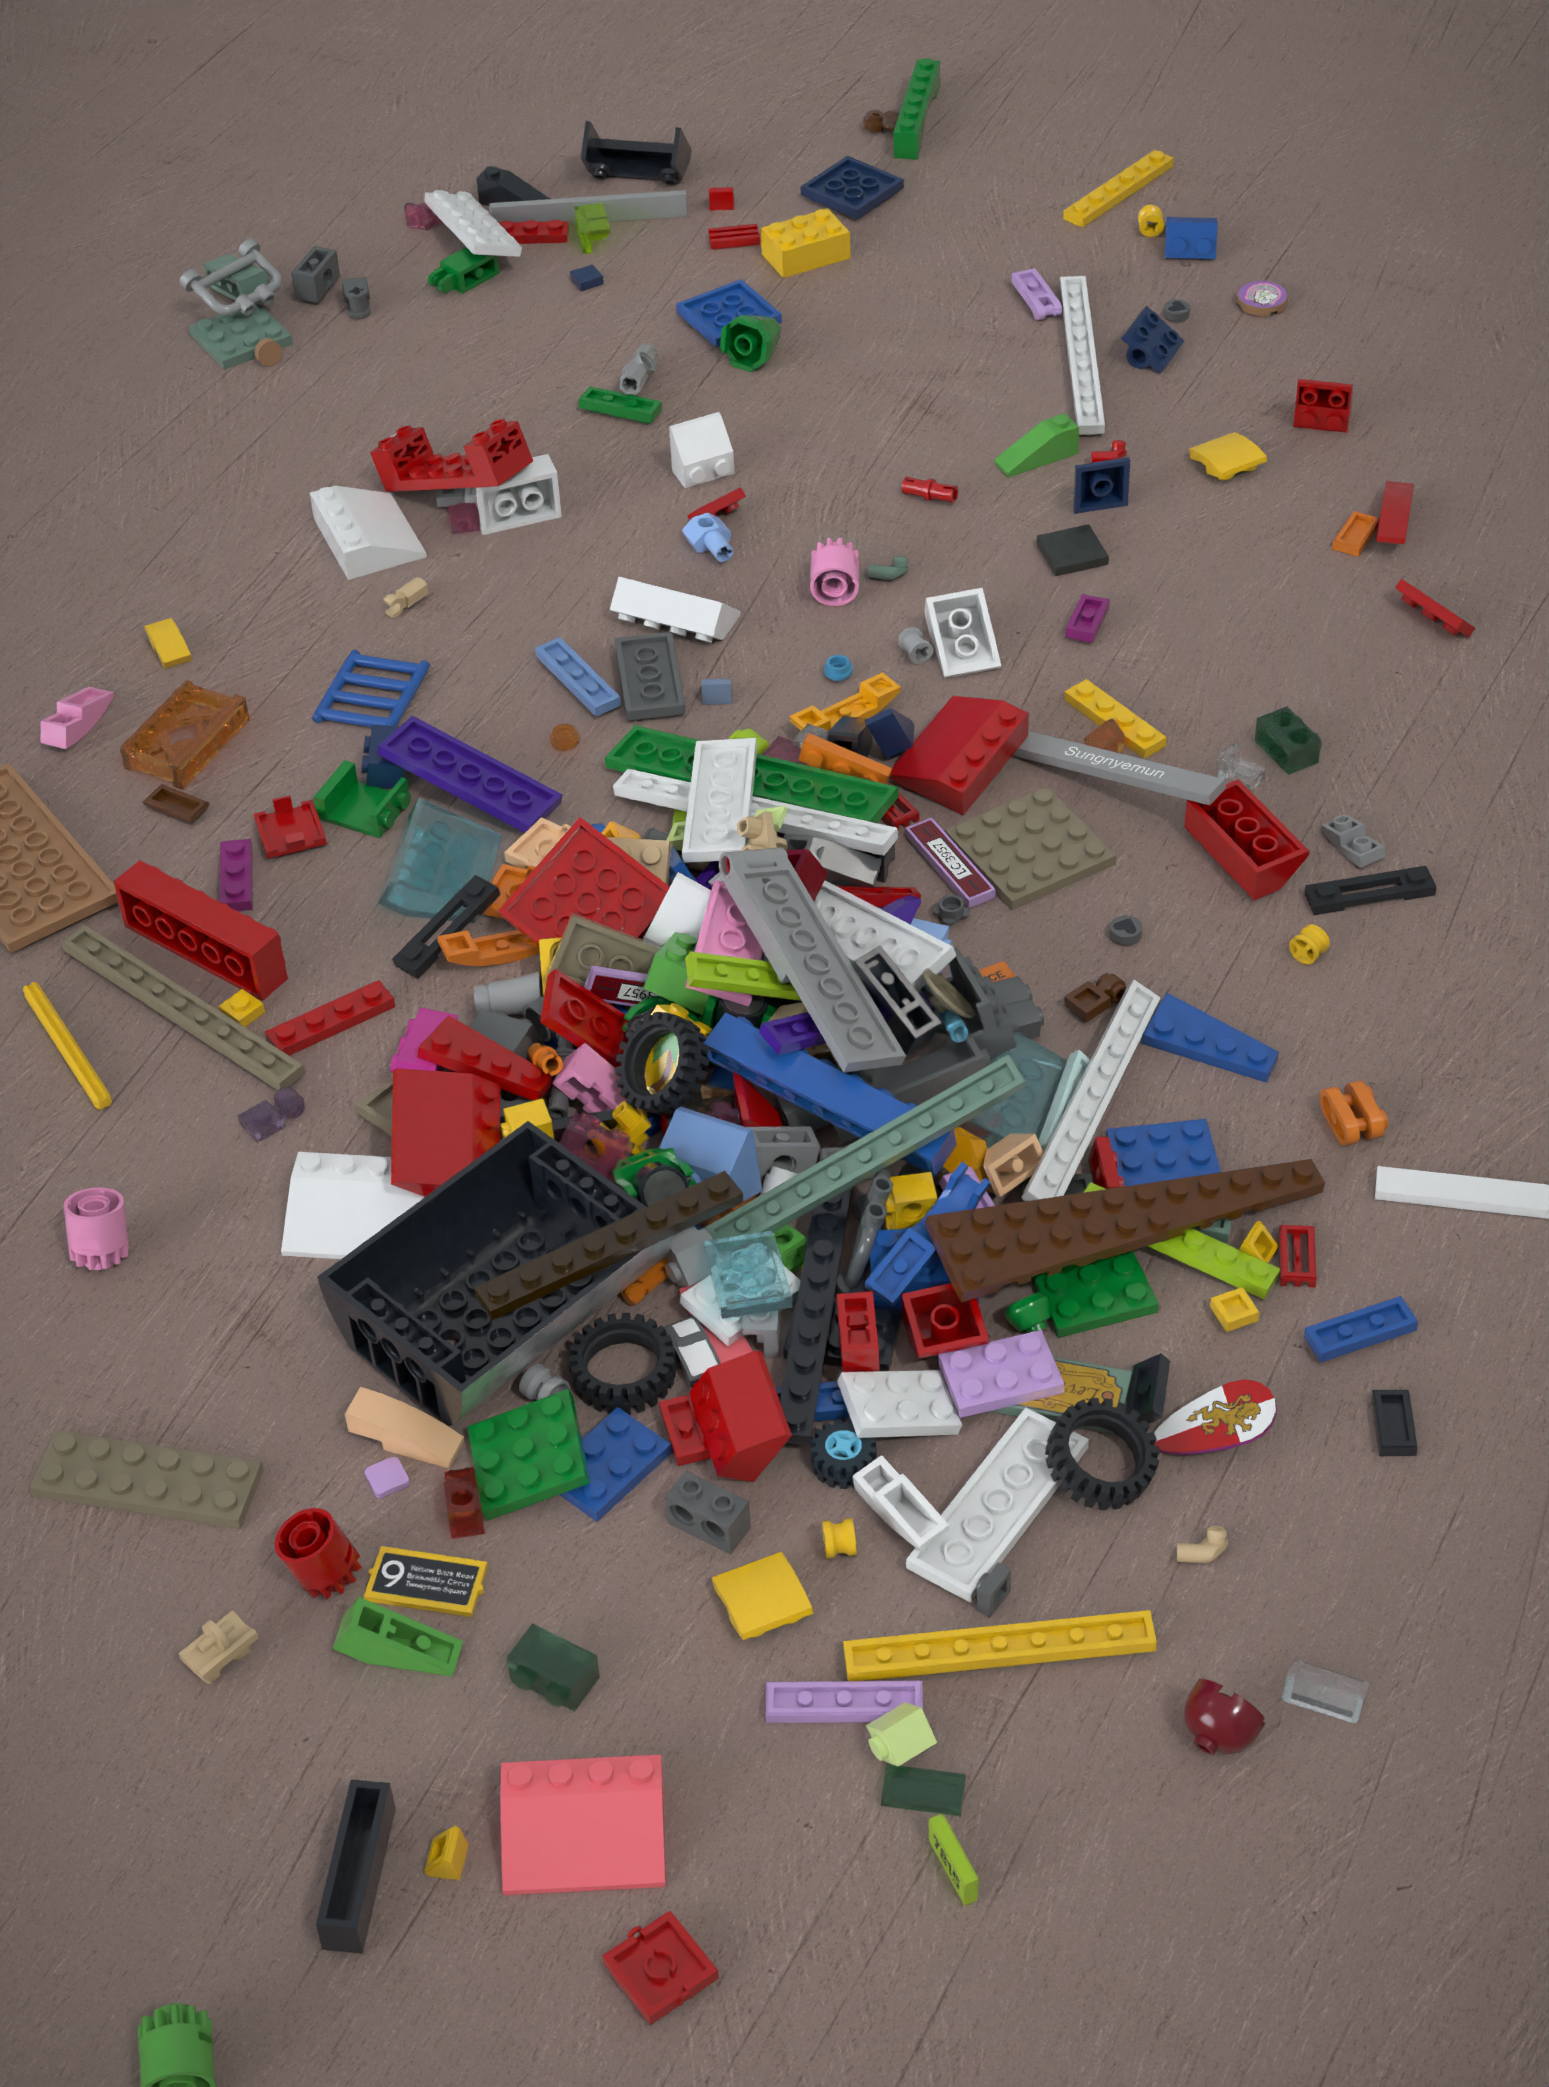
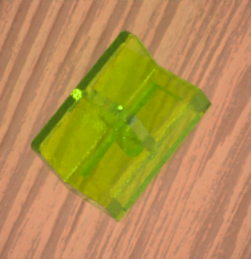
(591, 225)

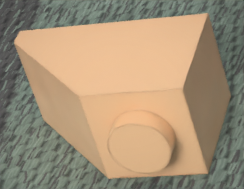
(1012, 1161)

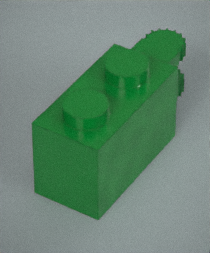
(464, 271)

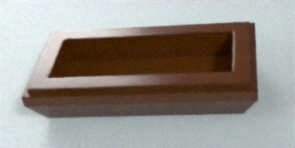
(176, 804)

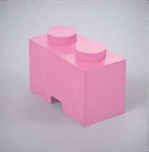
(590, 1080)

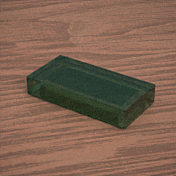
(923, 1790)

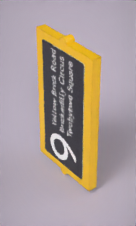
(426, 1581)

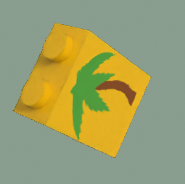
(665, 1054)

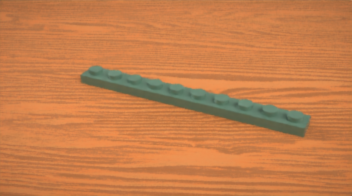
(873, 1152)

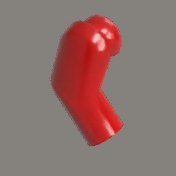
(1118, 451)

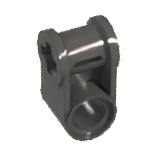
(356, 297)

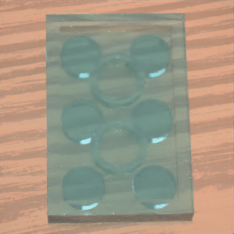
(747, 1274)

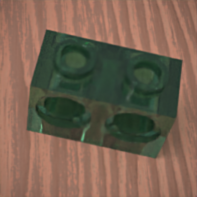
(1288, 740)

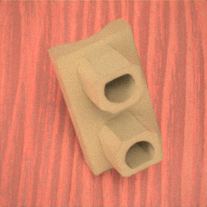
(760, 832)
(217, 1646)

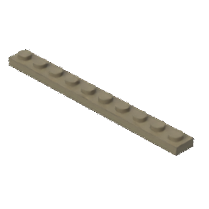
(184, 1008)

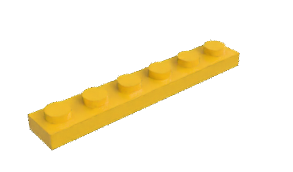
(1118, 188)

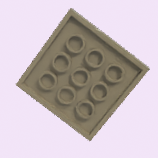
(1031, 847)

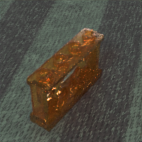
(178, 710)

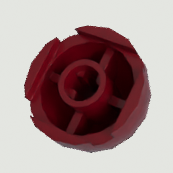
(1221, 1720)

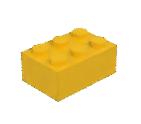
(805, 243)

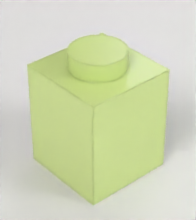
(900, 1734)

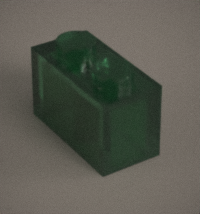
(553, 1667)

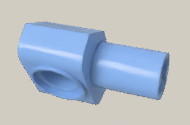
(709, 533)

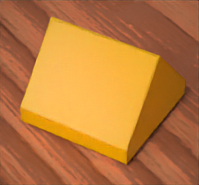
(1259, 1243)
(447, 1854)

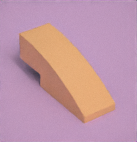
(402, 1428)

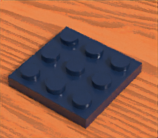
(852, 187)

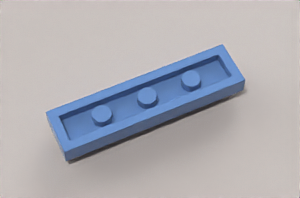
(578, 676)

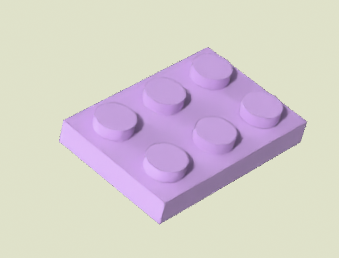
(1001, 1374)

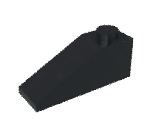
(501, 185)
(897, 1000)

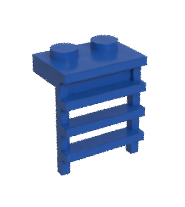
(1191, 237)

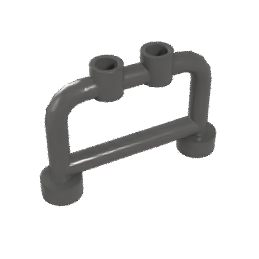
(871, 1214)

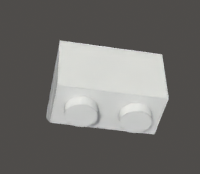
(701, 450)

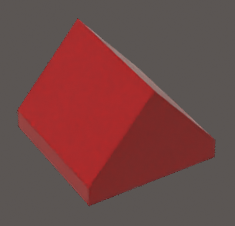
(721, 198)

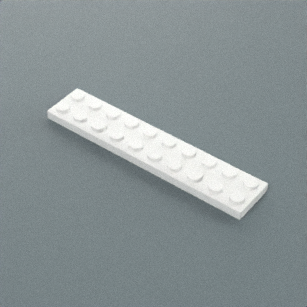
(864, 927)

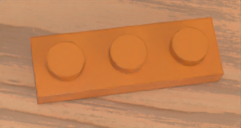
(832, 757)

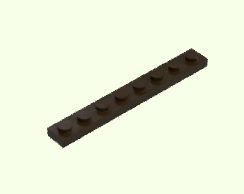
(608, 1245)

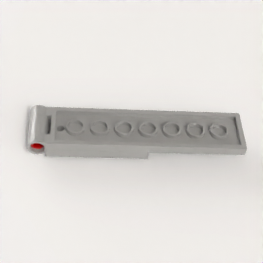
(809, 957)

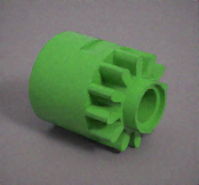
(176, 2048)

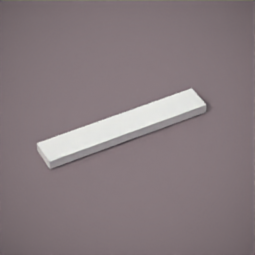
(1462, 1192)

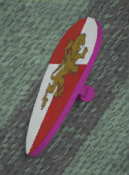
(1219, 1420)

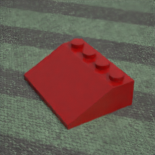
(962, 750)
(440, 1125)

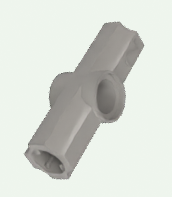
(638, 369)

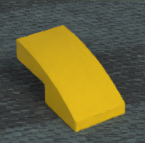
(168, 643)

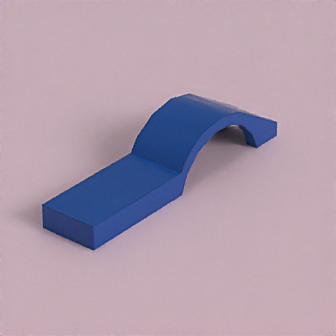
(915, 1246)

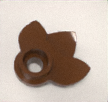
(877, 120)

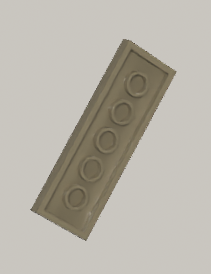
(147, 1479)

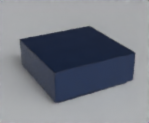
(586, 277)

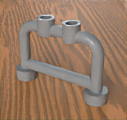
(245, 304)

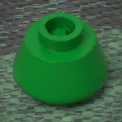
(1029, 1313)

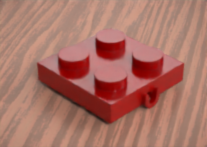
(660, 1967)

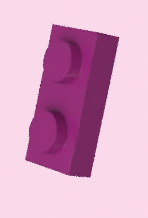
(1087, 618)

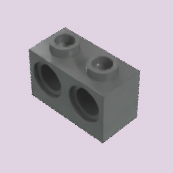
(708, 1512)

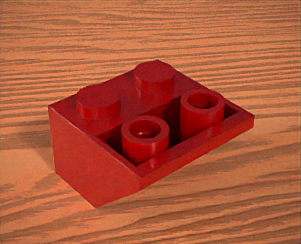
(1323, 405)

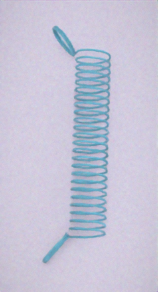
(945, 1017)

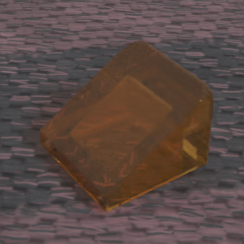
(1107, 737)

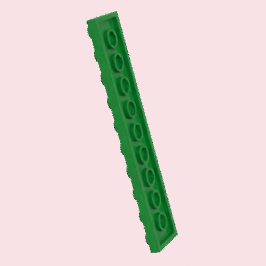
(774, 778)

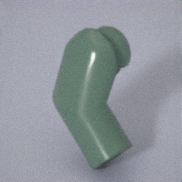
(889, 572)

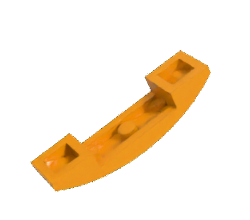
(872, 698)

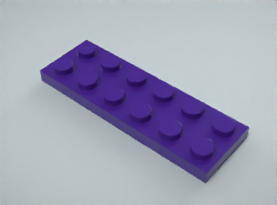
(469, 774)

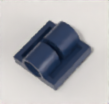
(1150, 341)

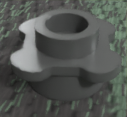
(951, 909)

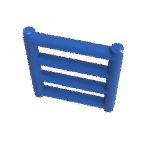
(345, 676)

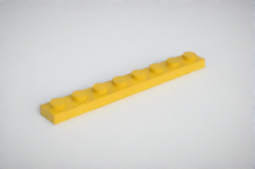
(999, 1646)

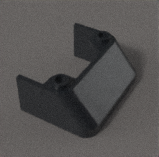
(635, 158)

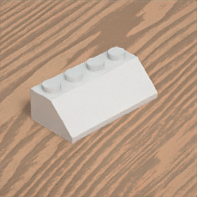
(673, 609)

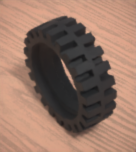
(637, 1052)
(619, 1332)
(1121, 1424)

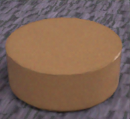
(268, 352)

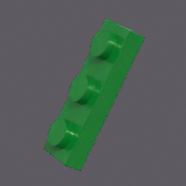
(620, 405)

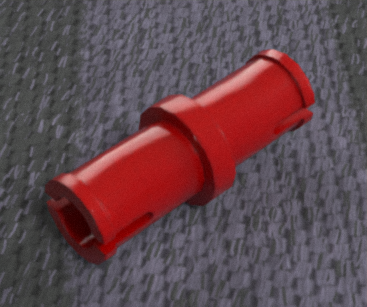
(929, 489)

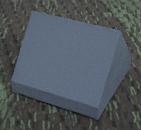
(716, 691)

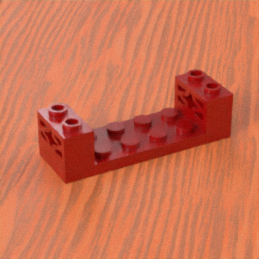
(490, 459)

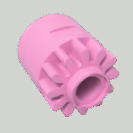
(834, 573)
(96, 1227)

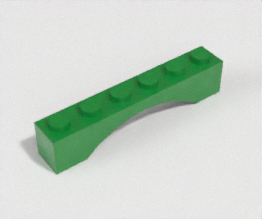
(911, 120)

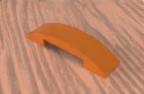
(487, 950)

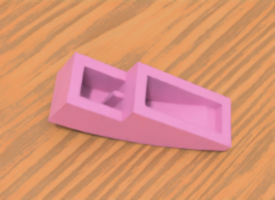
(75, 717)

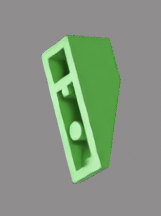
(1042, 445)
(395, 1641)

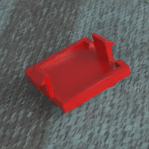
(289, 827)

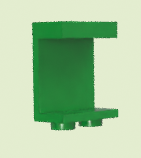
(358, 806)

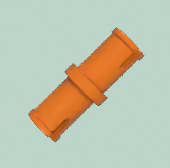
(545, 1058)

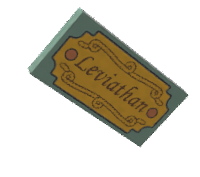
(1080, 1383)

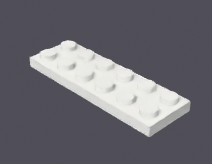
(472, 224)
(719, 798)
(993, 1507)

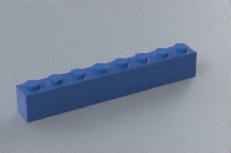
(817, 1087)

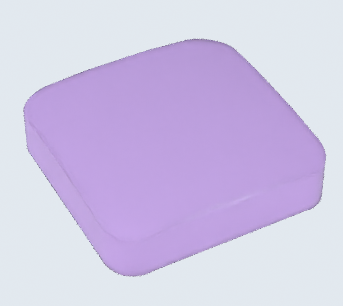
(386, 1477)

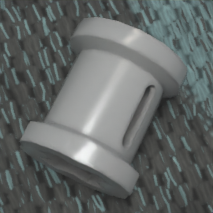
(917, 648)

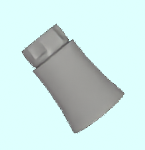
(509, 994)

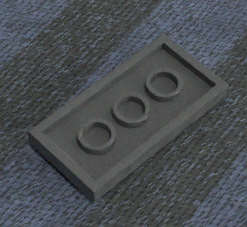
(649, 676)

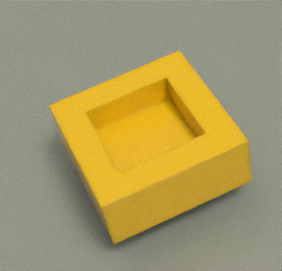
(242, 1008)
(1234, 1309)

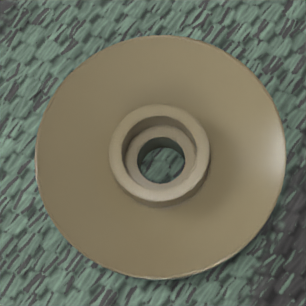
(946, 995)

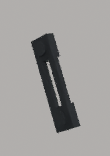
(1411, 883)
(416, 955)

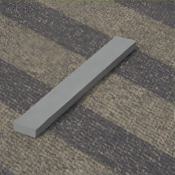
(617, 207)

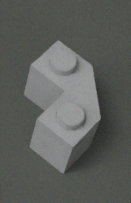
(687, 1257)

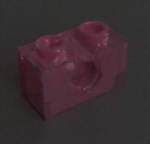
(586, 1127)

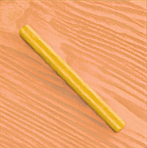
(67, 1046)

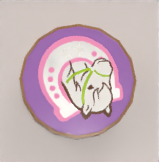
(1262, 298)

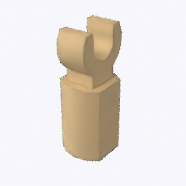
(406, 596)

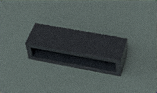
(356, 1866)

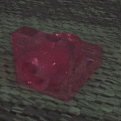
(420, 216)
(463, 518)

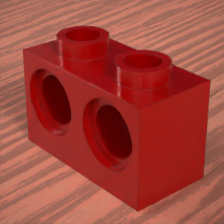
(858, 1332)

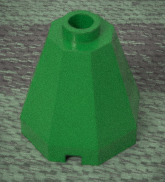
(750, 341)

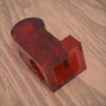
(463, 1503)

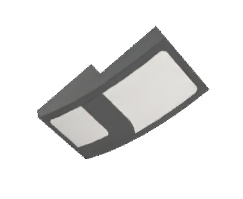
(692, 1348)

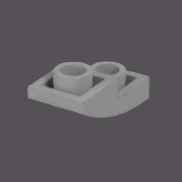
(1351, 840)

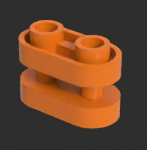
(1353, 1113)

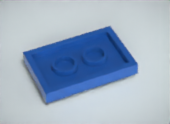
(617, 1459)

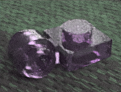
(266, 1119)

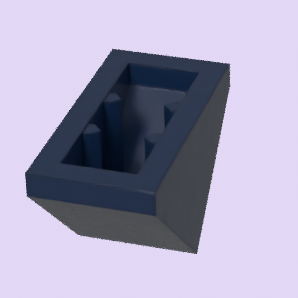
(891, 731)

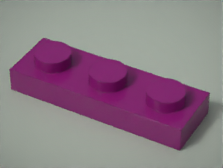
(236, 874)

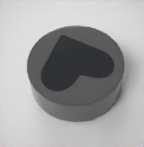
(1176, 310)
(1125, 930)

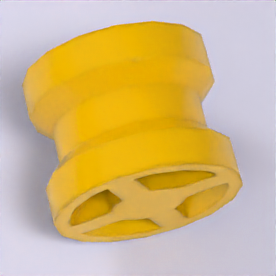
(1152, 214)
(1309, 944)
(839, 1538)

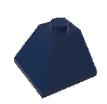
(1101, 485)

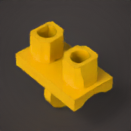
(630, 1121)

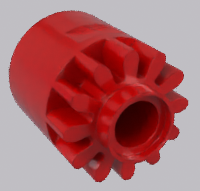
(317, 1552)

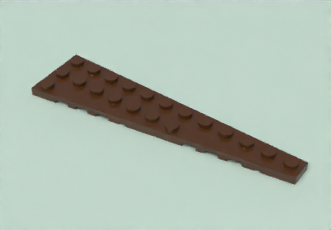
(1043, 1235)

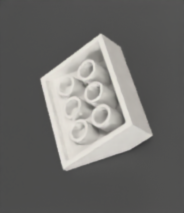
(364, 529)
(339, 1203)

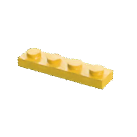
(1101, 707)

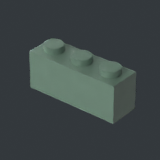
(239, 283)

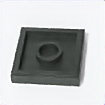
(1072, 550)

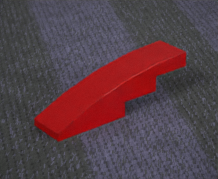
(1395, 512)

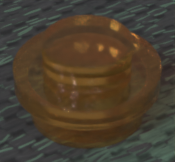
(564, 737)

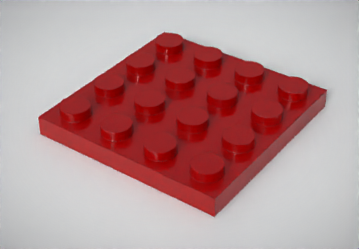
(586, 878)

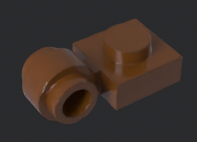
(1092, 1000)

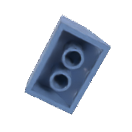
(714, 1147)

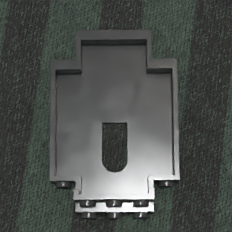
(921, 1079)

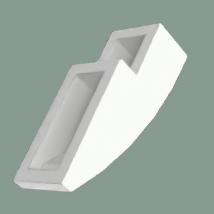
(899, 1503)

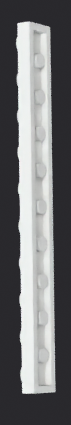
(1082, 356)
(798, 820)
(1092, 1094)

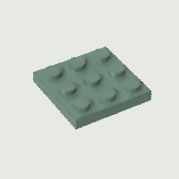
(234, 337)

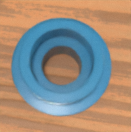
(838, 668)

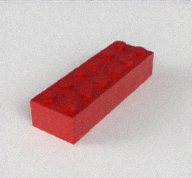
(201, 930)

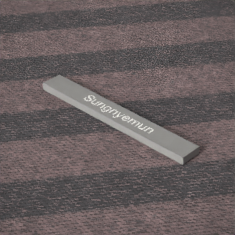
(1121, 768)

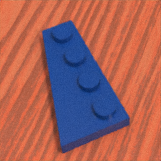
(1200, 1037)

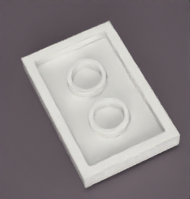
(703, 1305)
(899, 1403)

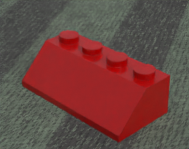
(1246, 839)

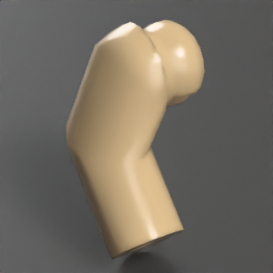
(1206, 1550)

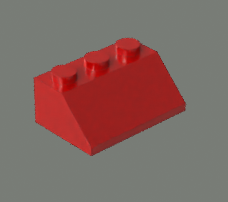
(740, 1416)

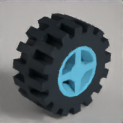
(843, 1441)

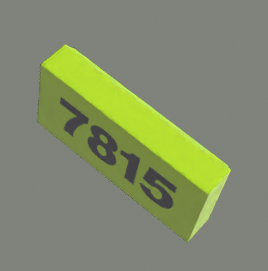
(953, 1859)

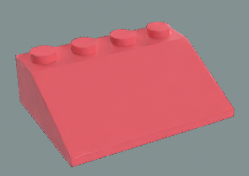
(582, 1824)

